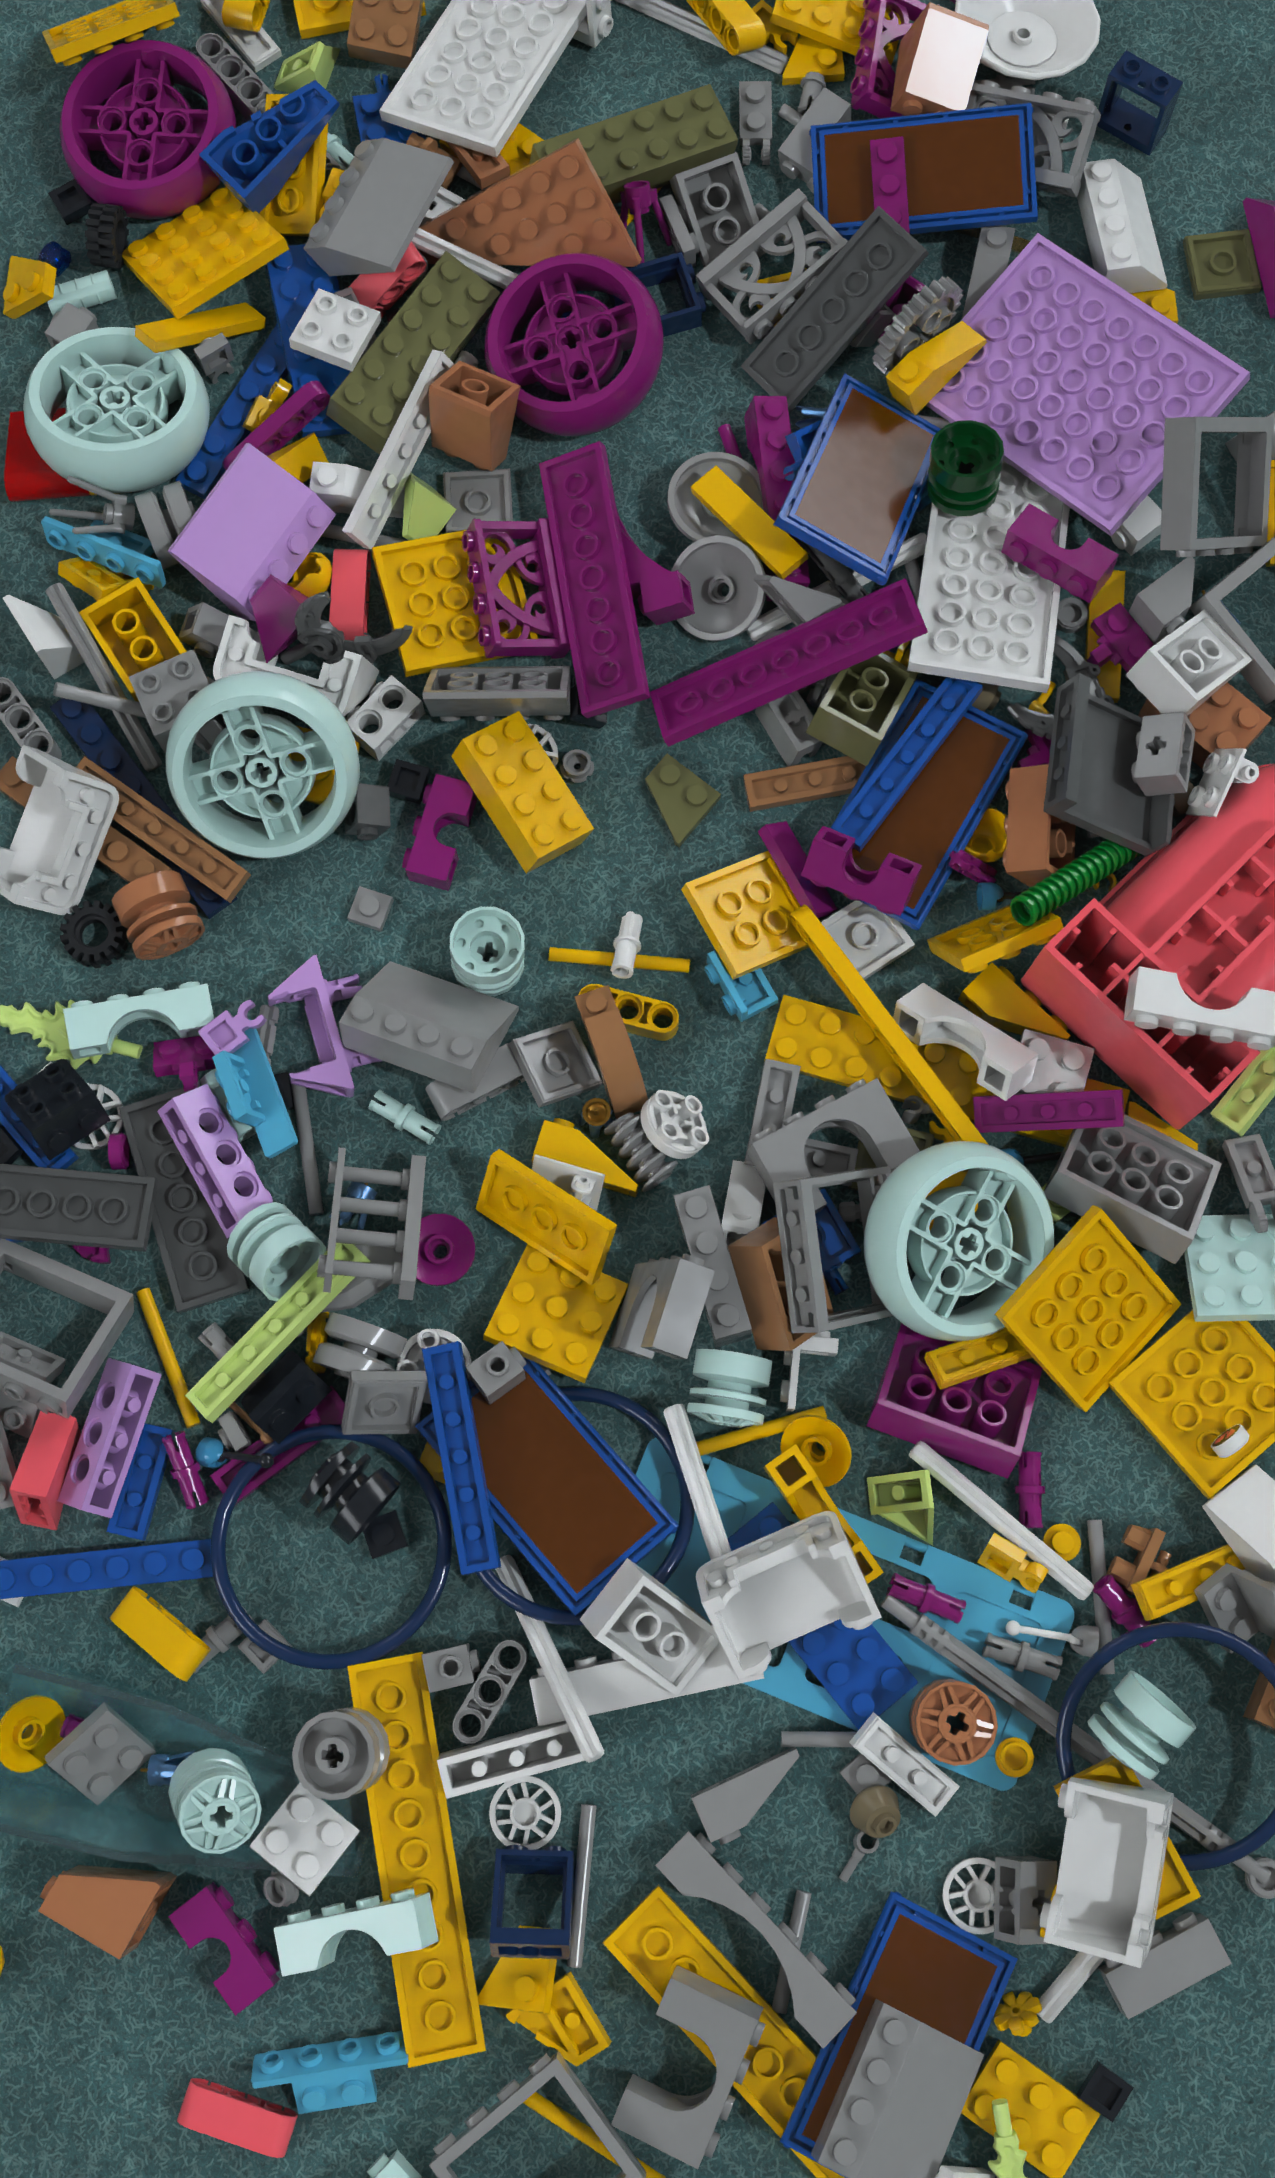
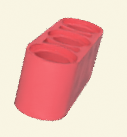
(383, 290)
(350, 591)
(236, 2119)

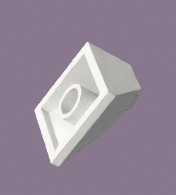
(46, 636)

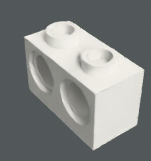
(392, 722)

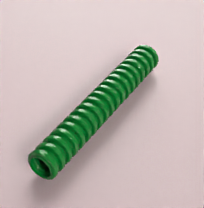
(1069, 881)

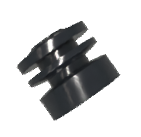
(349, 1492)

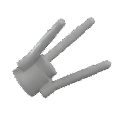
(118, 514)

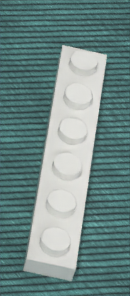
(396, 458)

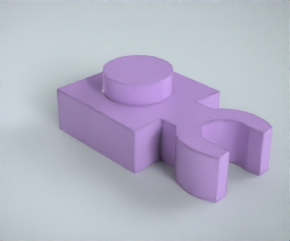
(228, 1032)

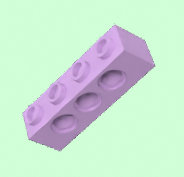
(200, 1154)
(109, 1438)

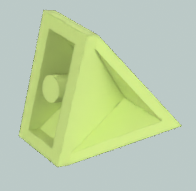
(306, 66)
(424, 510)
(905, 1501)

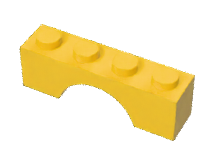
(808, 1497)

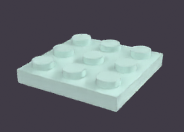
(1232, 1269)

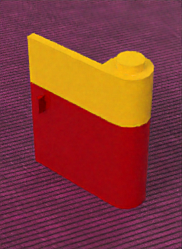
(26, 473)

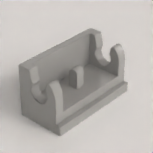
(786, 725)

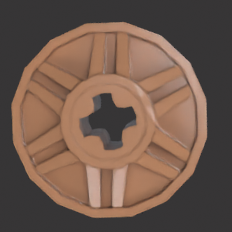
(158, 915)
(931, 1731)

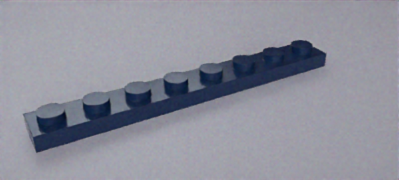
(106, 751)

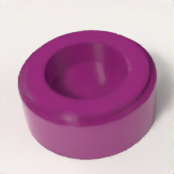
(118, 1151)

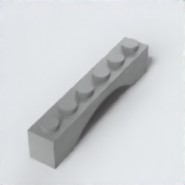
(816, 2003)

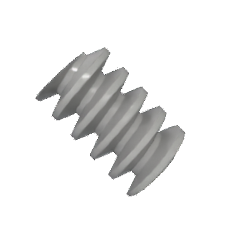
(640, 1150)

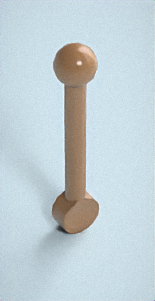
(265, 1438)

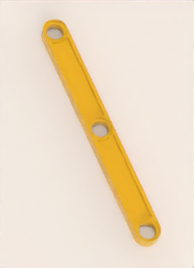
(884, 1026)

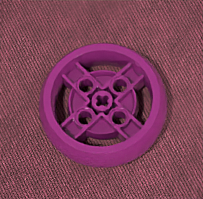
(117, 93)
(548, 292)

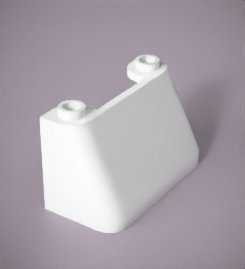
(342, 682)
(56, 834)
(784, 1590)
(1109, 1869)

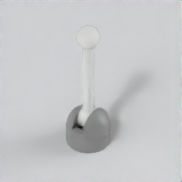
(1082, 1640)

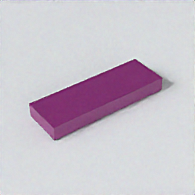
(791, 861)

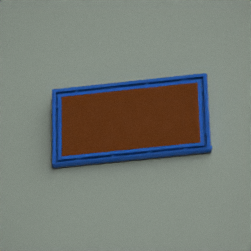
(959, 169)
(860, 480)
(943, 801)
(560, 1489)
(921, 1970)

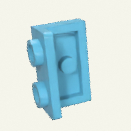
(743, 995)

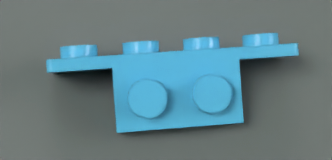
(117, 551)
(255, 1094)
(331, 2072)

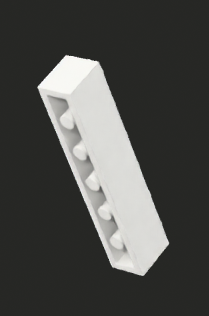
(620, 1685)

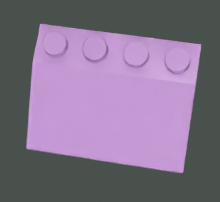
(251, 527)

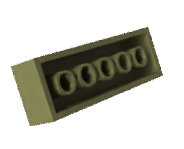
(652, 141)
(437, 316)

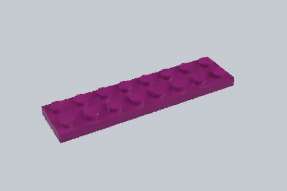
(594, 580)
(787, 662)

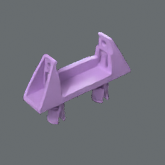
(318, 995)

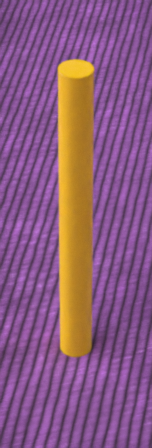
(606, 959)
(167, 1357)
(753, 1432)
(577, 2129)

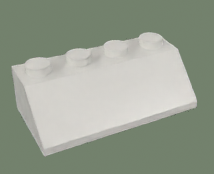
(1120, 227)

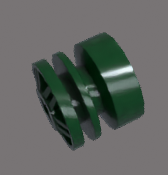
(965, 468)

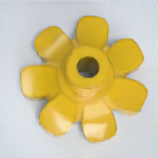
(1018, 2013)

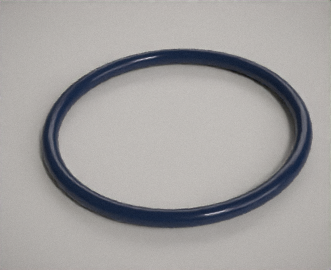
(683, 1532)
(1131, 1639)
(387, 1644)

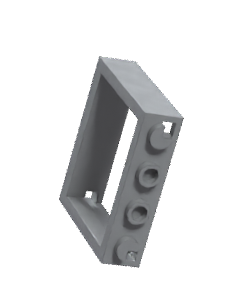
(1181, 485)
(1259, 671)
(802, 1250)
(79, 1287)
(514, 2095)

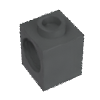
(369, 812)

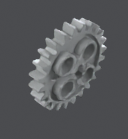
(928, 310)

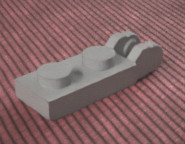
(755, 118)
(1253, 1176)

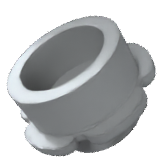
(577, 757)
(280, 1890)

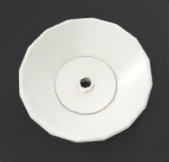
(1035, 36)

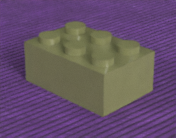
(862, 706)

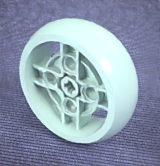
(115, 410)
(201, 783)
(901, 1223)

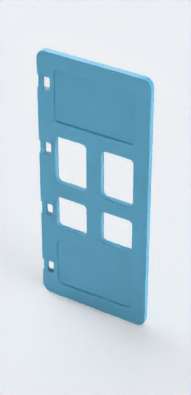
(987, 1596)

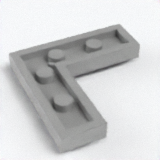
(775, 1105)

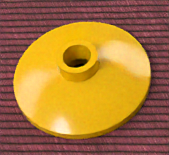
(828, 1464)
(26, 1750)

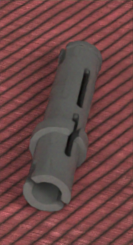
(837, 573)

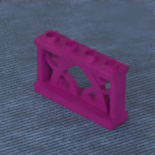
(871, 57)
(489, 596)

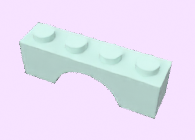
(94, 1026)
(396, 1924)

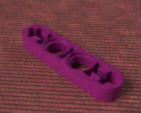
(285, 421)

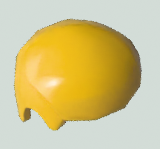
(312, 575)
(989, 837)

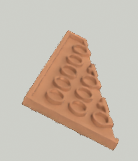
(539, 214)

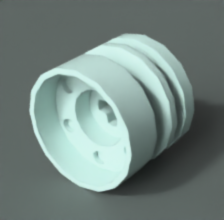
(484, 932)
(273, 1248)
(729, 1387)
(1140, 1725)
(211, 1781)

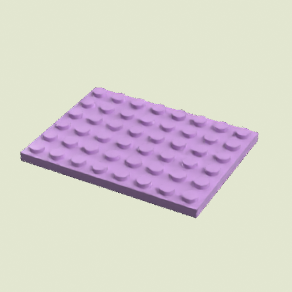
(1082, 382)

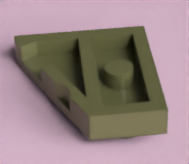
(680, 797)

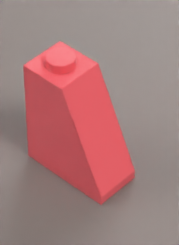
(44, 1470)

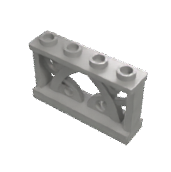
(1051, 175)
(745, 252)

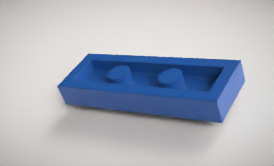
(141, 1485)

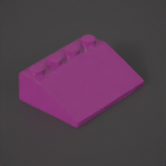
(970, 1421)

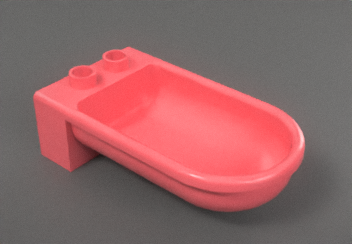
(1183, 910)

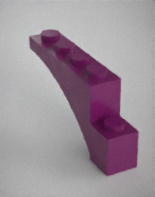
(660, 593)

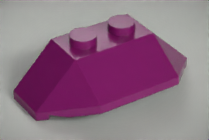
(1261, 224)

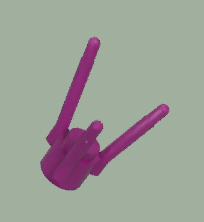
(637, 198)

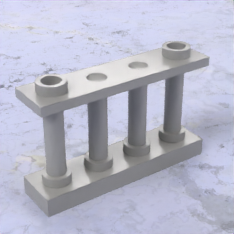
(405, 1240)

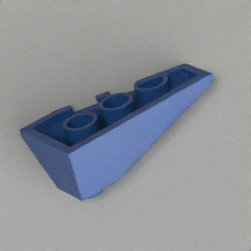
(266, 150)

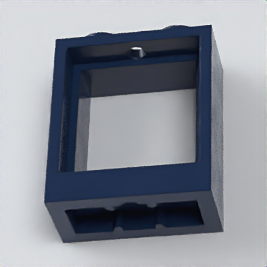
(1117, 113)
(665, 270)
(531, 1941)

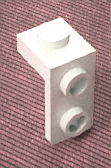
(596, 24)
(816, 1345)

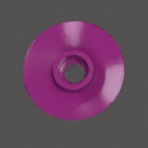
(454, 1235)

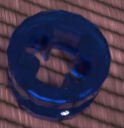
(56, 256)

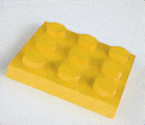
(746, 914)
(991, 938)
(555, 1315)

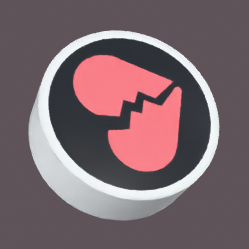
(1230, 1441)

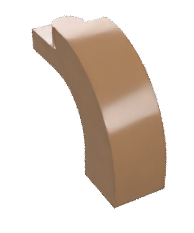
(612, 1051)

